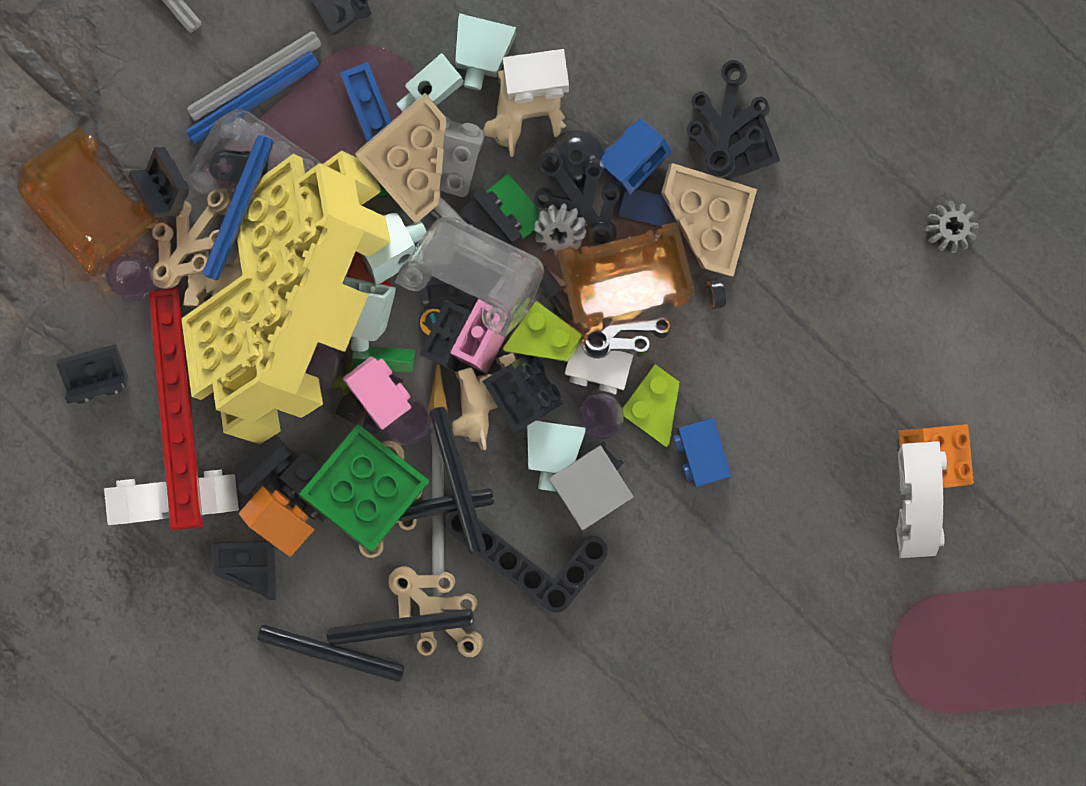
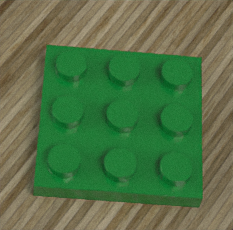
(364, 488)

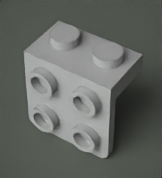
(460, 156)

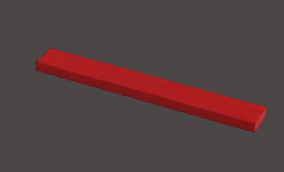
(175, 410)

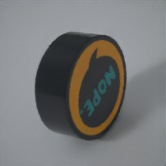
(716, 293)
(428, 319)

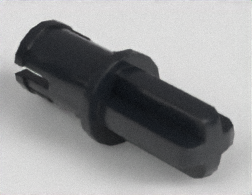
(556, 295)

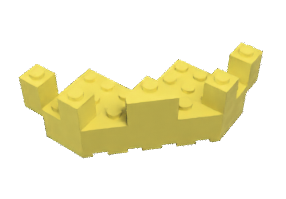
(263, 327)

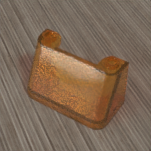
(82, 202)
(626, 276)

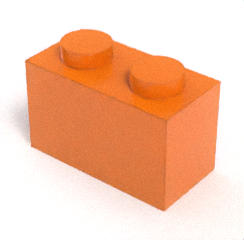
(277, 521)

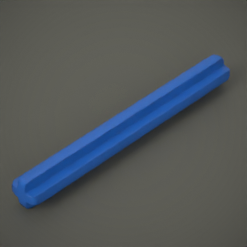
(256, 94)
(238, 207)

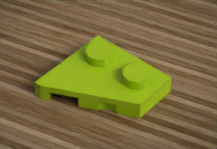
(544, 336)
(654, 405)

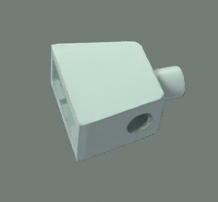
(481, 48)
(439, 75)
(392, 256)
(375, 312)
(552, 449)

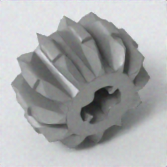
(559, 229)
(945, 235)

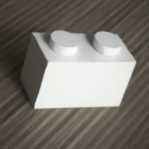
(536, 75)
(609, 371)

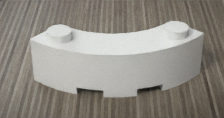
(150, 501)
(921, 515)

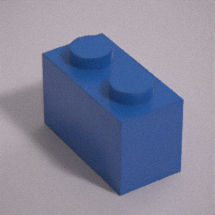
(635, 155)
(702, 452)

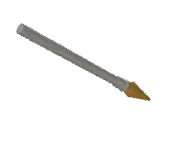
(437, 400)

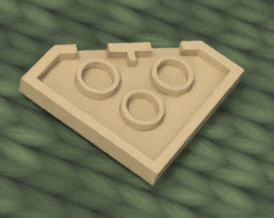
(409, 157)
(710, 215)

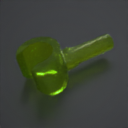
(339, 382)

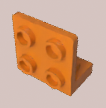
(955, 443)

